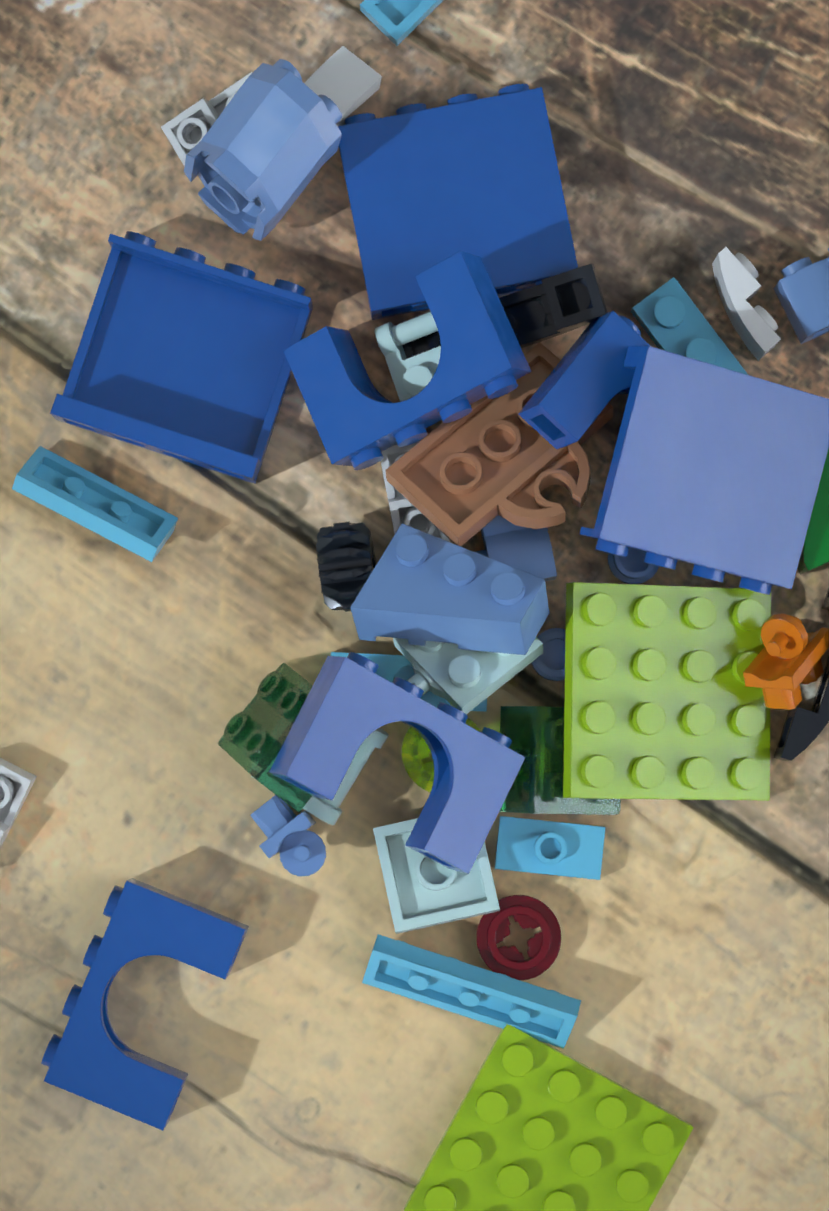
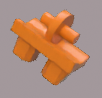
(786, 661)

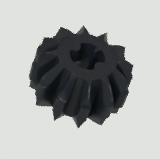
(344, 562)

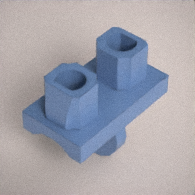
(300, 849)

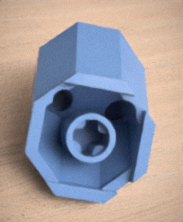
(264, 149)

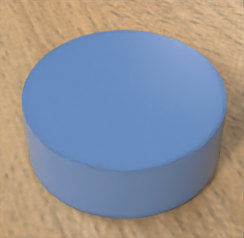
(552, 661)

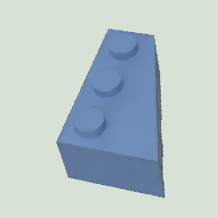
(449, 595)

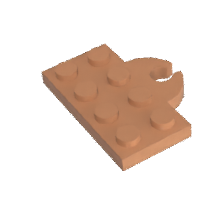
(494, 464)

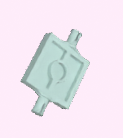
(463, 675)

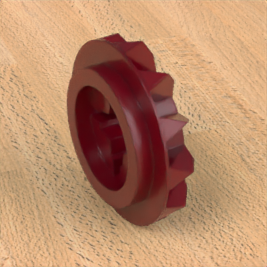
(542, 947)

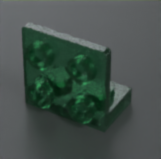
(261, 729)
(538, 787)

